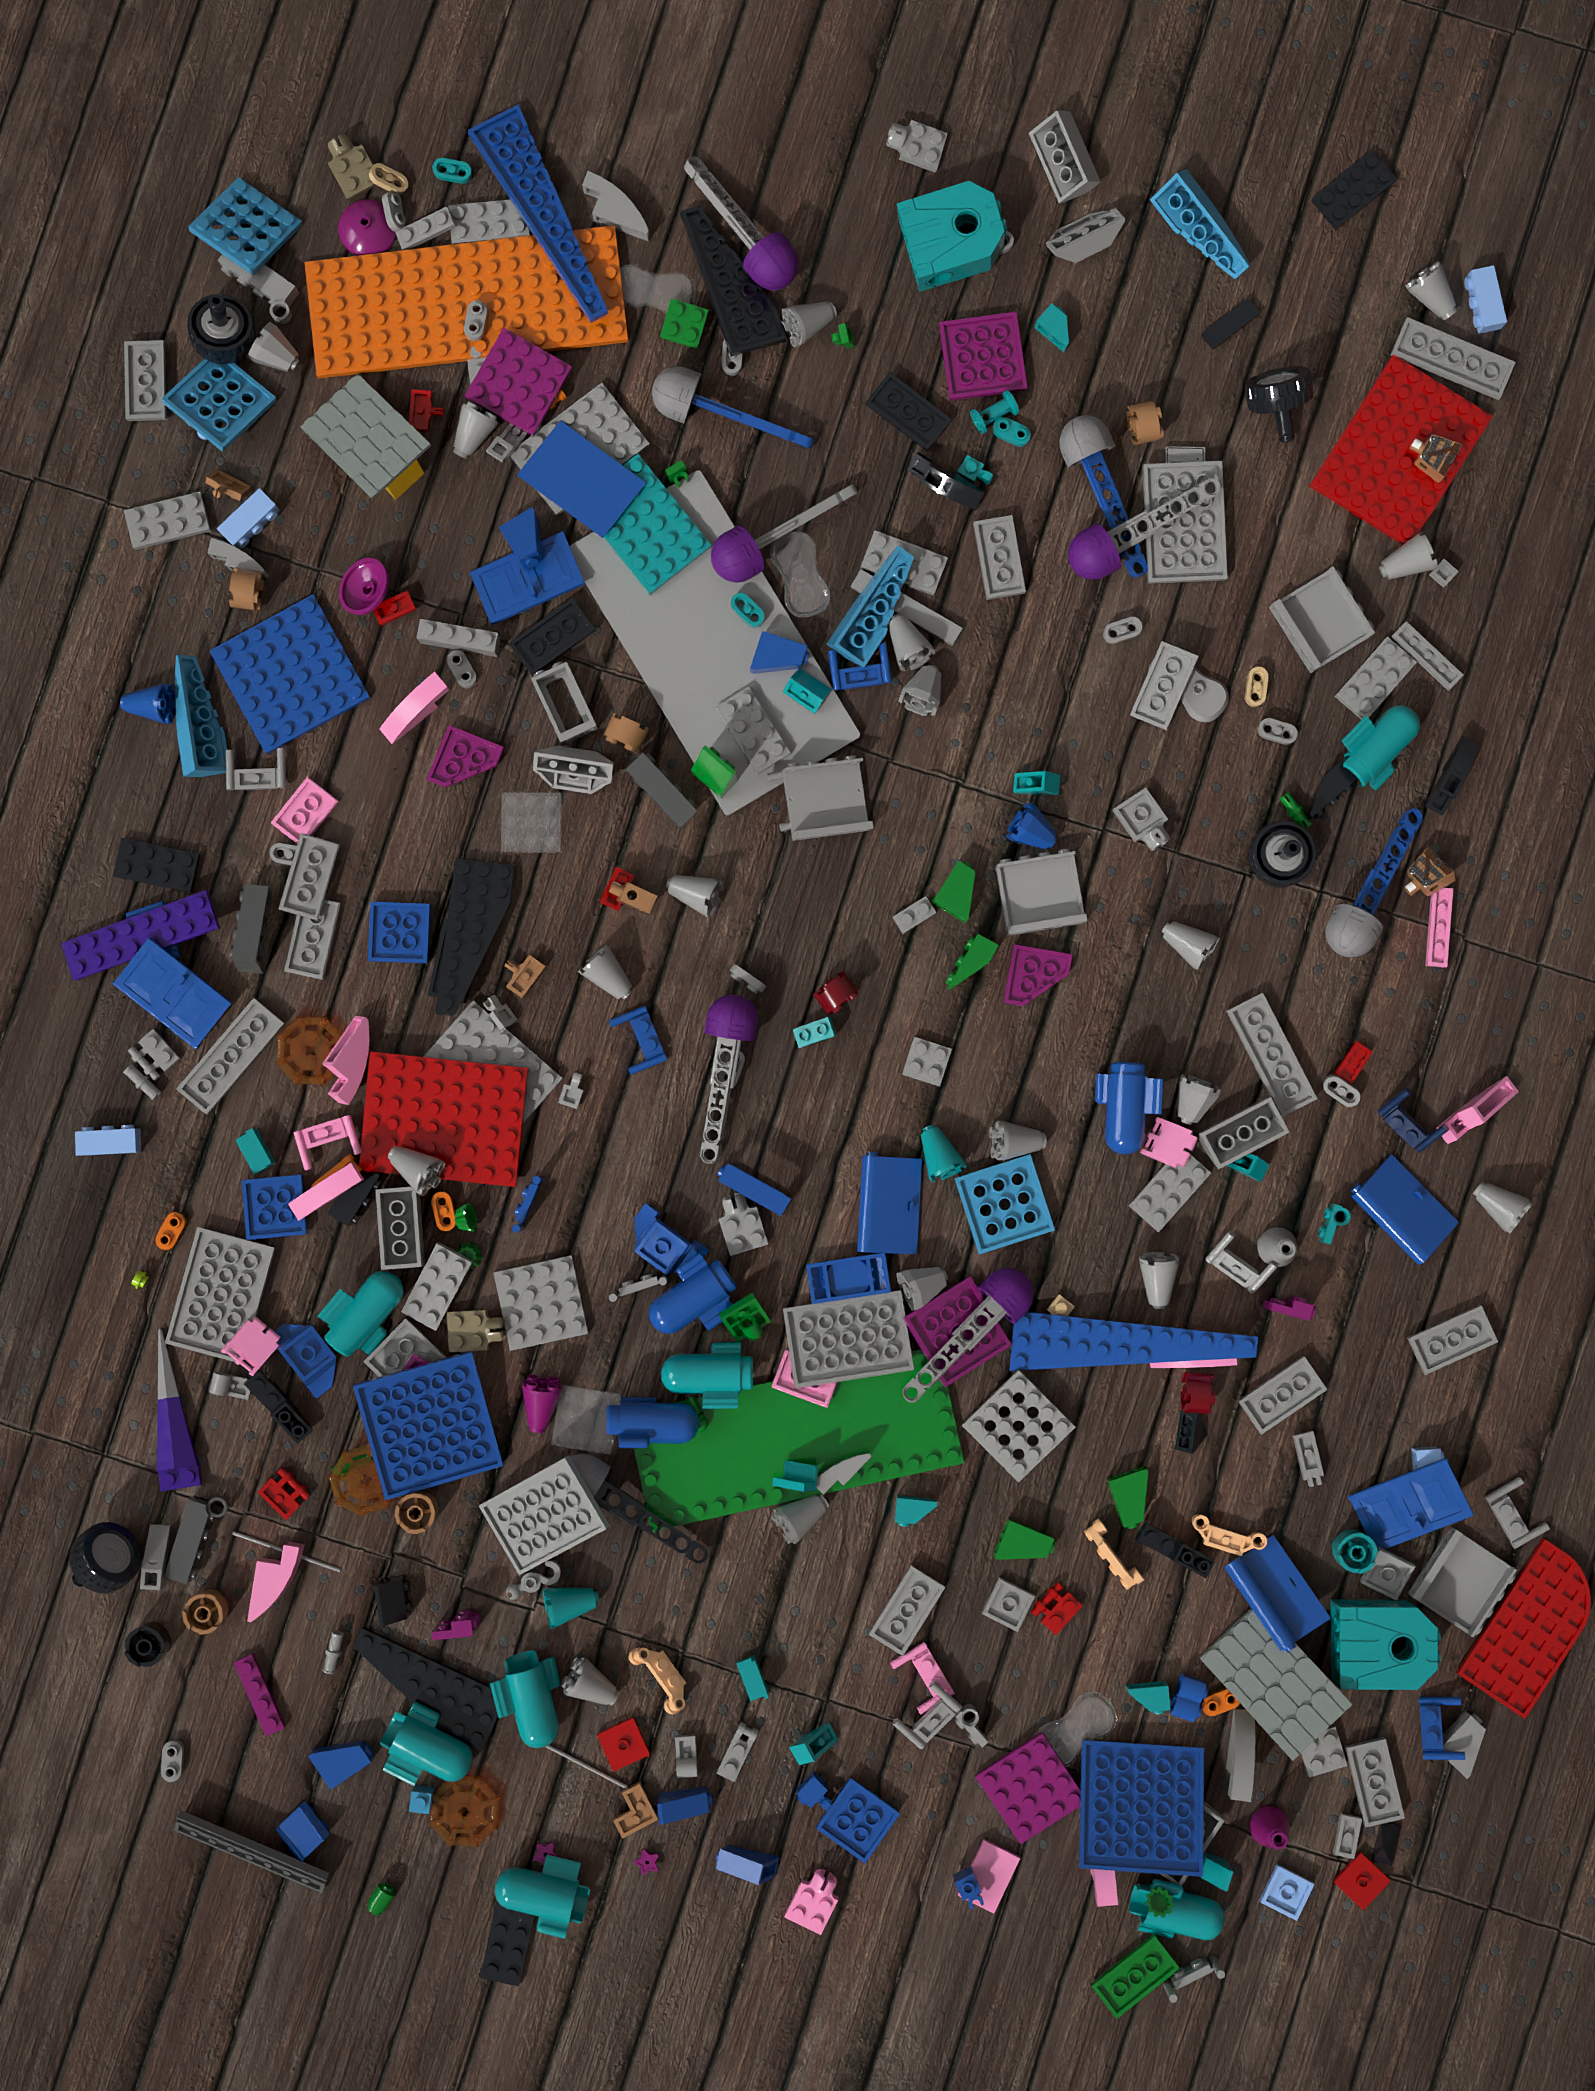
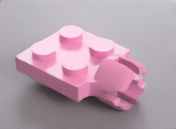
(813, 1902)

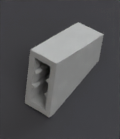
(1464, 1736)

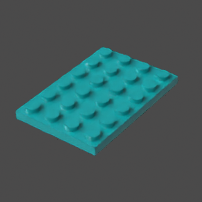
(655, 533)

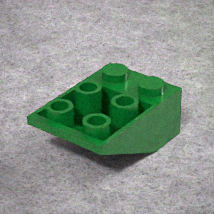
(714, 772)
(978, 955)

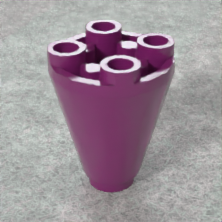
(540, 1400)
(1270, 1827)

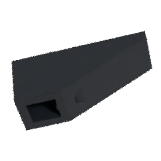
(1330, 786)
(349, 1204)

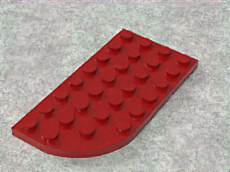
(1530, 1630)

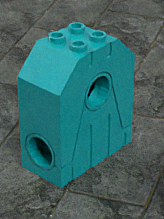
(932, 235)
(1363, 1640)

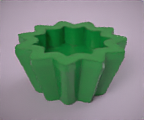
(466, 1218)
(471, 1252)
(1159, 1902)

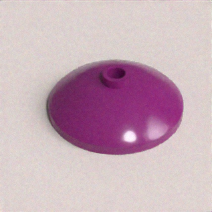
(369, 238)
(363, 586)

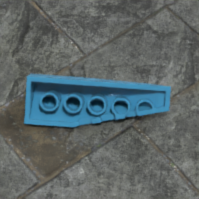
(1198, 220)
(871, 612)
(198, 731)

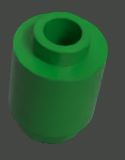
(380, 1898)

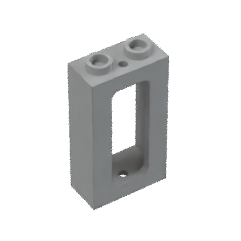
(540, 681)

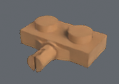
(227, 485)
(524, 975)

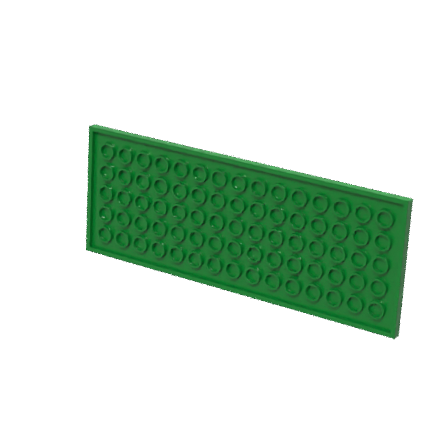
(744, 1447)

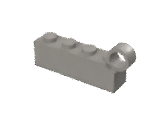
(264, 284)

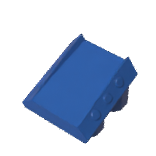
(303, 1831)

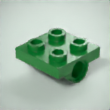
(745, 1318)

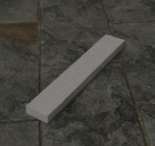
(917, 613)

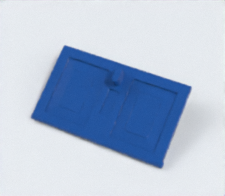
(511, 590)
(172, 993)
(1411, 1504)

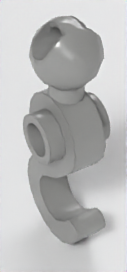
(532, 1581)

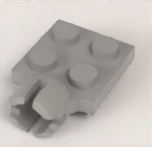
(917, 144)
(1143, 819)
(741, 1225)

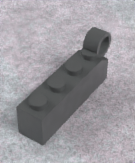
(191, 1536)

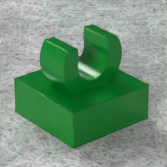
(844, 336)
(676, 473)

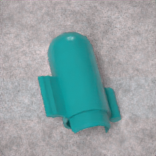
(1376, 745)
(357, 1318)
(715, 1375)
(528, 1696)
(418, 1745)
(549, 1895)
(1190, 1916)

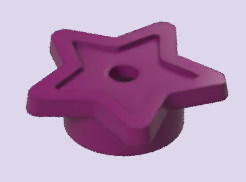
(546, 1848)
(647, 1856)

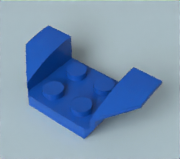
(661, 1244)
(307, 1356)

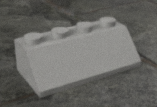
(1064, 156)
(1243, 1132)

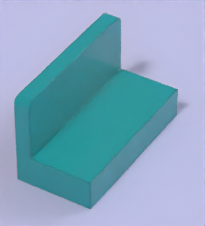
(806, 690)
(255, 1150)
(798, 1477)
(753, 1678)

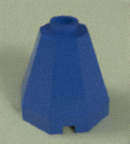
(1031, 828)

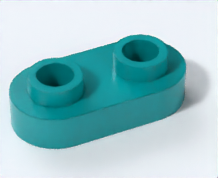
(453, 170)
(1010, 433)
(748, 610)

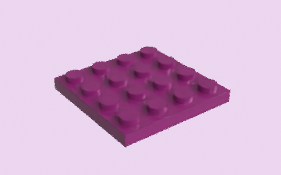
(982, 356)
(518, 382)
(941, 1316)
(1030, 1787)

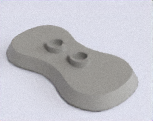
(1204, 697)

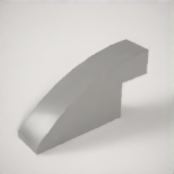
(614, 207)
(1241, 1755)

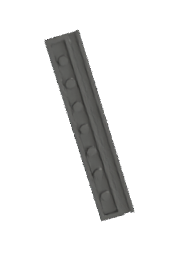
(251, 1851)

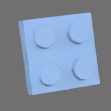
(1286, 1892)

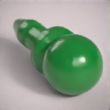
(702, 1420)

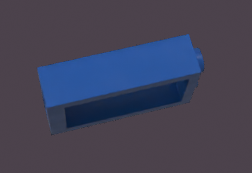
(753, 1188)

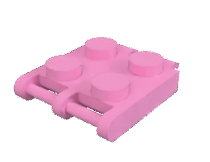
(1170, 1143)
(252, 1344)

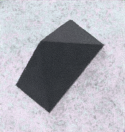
(1190, 1432)
(1386, 1843)

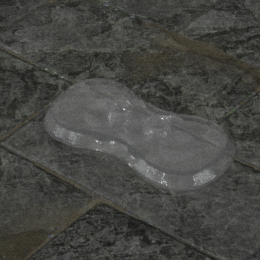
(654, 289)
(796, 561)
(1088, 1719)

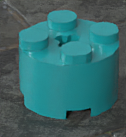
(1366, 1551)

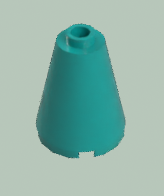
(940, 1155)
(568, 1603)

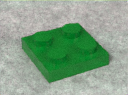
(684, 323)

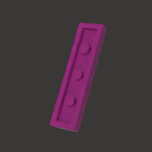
(259, 1694)

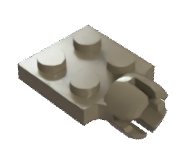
(350, 167)
(473, 1330)

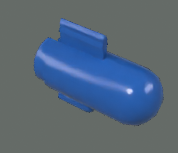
(1127, 1101)
(699, 1294)
(644, 1421)

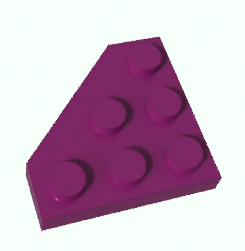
(462, 757)
(1033, 973)

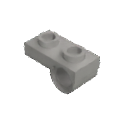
(230, 1385)
(976, 1734)
(686, 1756)

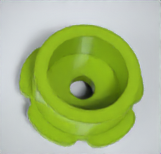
(140, 1279)

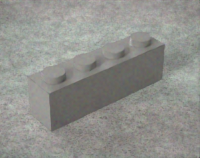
(458, 637)

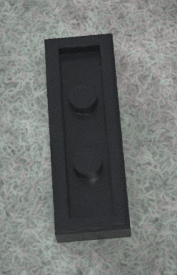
(1230, 323)

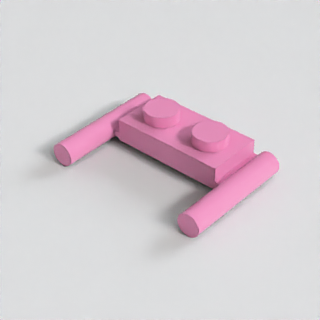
(326, 1133)
(928, 1670)

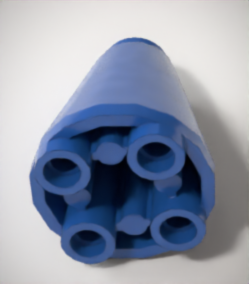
(151, 703)

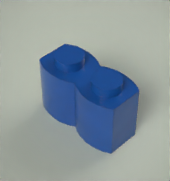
(1188, 1697)

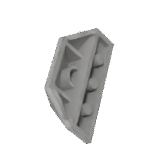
(1086, 235)
(573, 769)

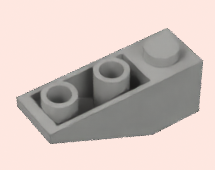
(156, 1557)

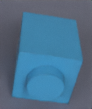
(421, 1799)

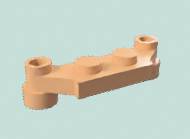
(1226, 1539)
(1128, 1578)
(665, 1674)

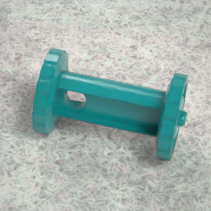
(995, 411)

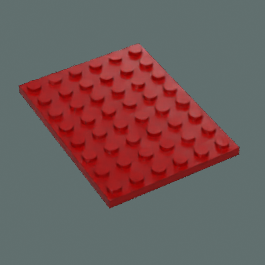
(1372, 464)
(445, 1110)

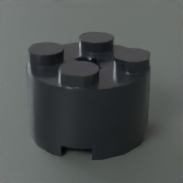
(139, 1653)

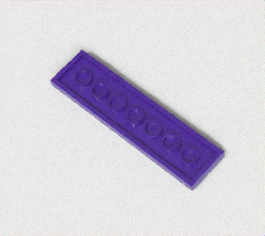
(122, 940)

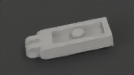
(1308, 1457)

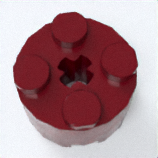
(835, 992)
(1197, 1393)

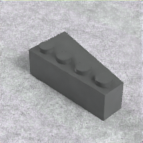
(660, 789)
(251, 928)

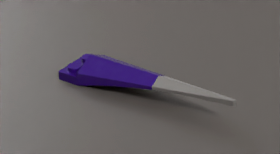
(176, 1453)

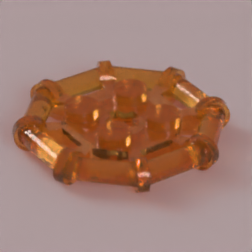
(299, 1048)
(355, 1488)
(472, 1820)

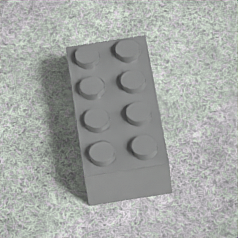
(400, 1228)

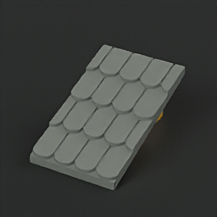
(368, 439)
(1276, 1687)

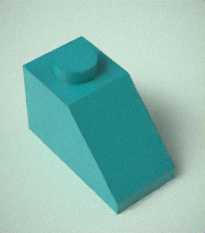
(1054, 326)
(1036, 783)
(1250, 1166)
(912, 1509)
(1151, 1695)
(813, 1744)
(1217, 1871)

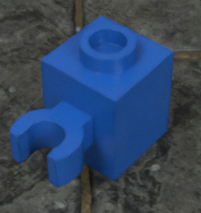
(813, 1791)
(968, 1886)

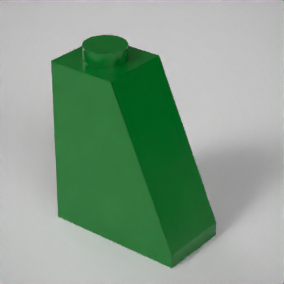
(957, 892)
(1129, 1495)
(1023, 1542)

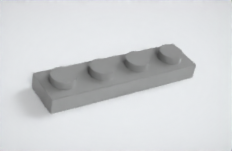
(1427, 656)

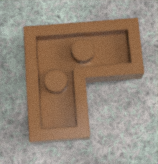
(640, 1813)

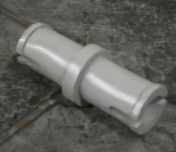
(142, 1082)
(333, 1652)

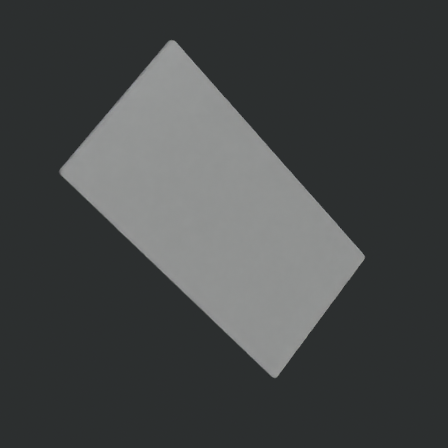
(701, 651)

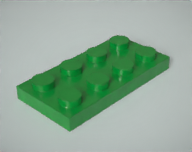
(1135, 1976)

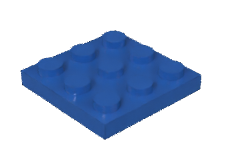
(399, 932)
(268, 1208)
(857, 1820)

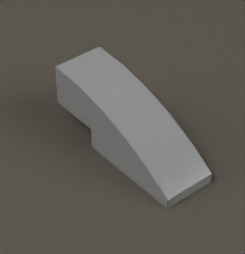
(233, 556)
(841, 1471)

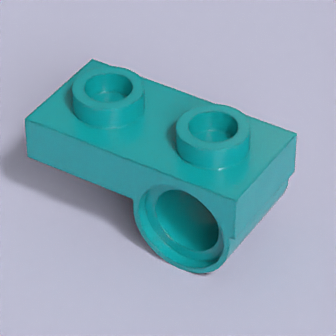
(814, 1032)
(1327, 1231)

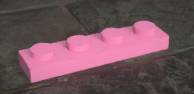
(1439, 928)

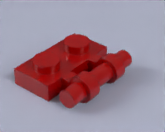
(280, 1498)
(1061, 1611)

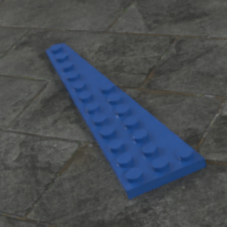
(520, 171)
(1070, 1341)

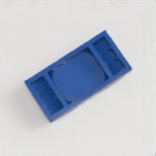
(848, 1278)

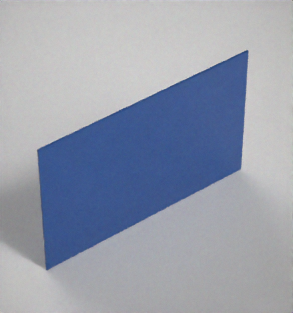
(581, 479)

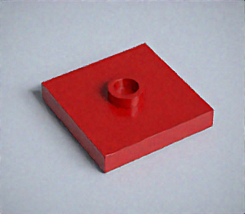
(623, 1744)
(1361, 1880)

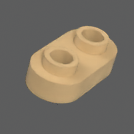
(388, 178)
(1256, 687)

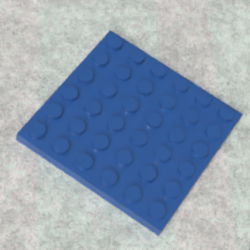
(289, 674)
(428, 1425)
(1141, 1808)

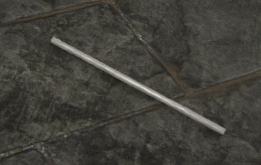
(281, 1549)
(587, 1766)

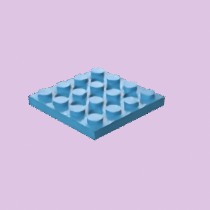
(231, 226)
(205, 425)
(1010, 1191)

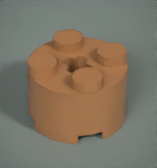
(1144, 422)
(245, 588)
(625, 732)
(410, 1521)
(205, 1623)

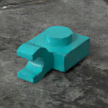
(972, 470)

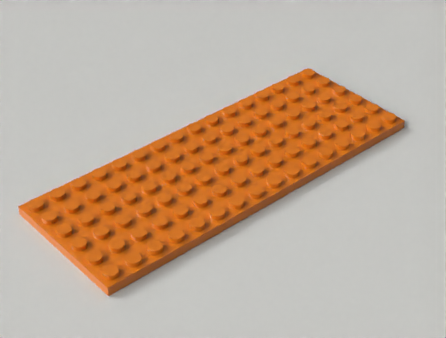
(414, 302)

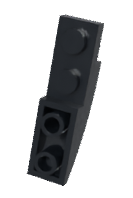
(945, 483)
(1454, 775)
(279, 1406)
(1175, 1549)

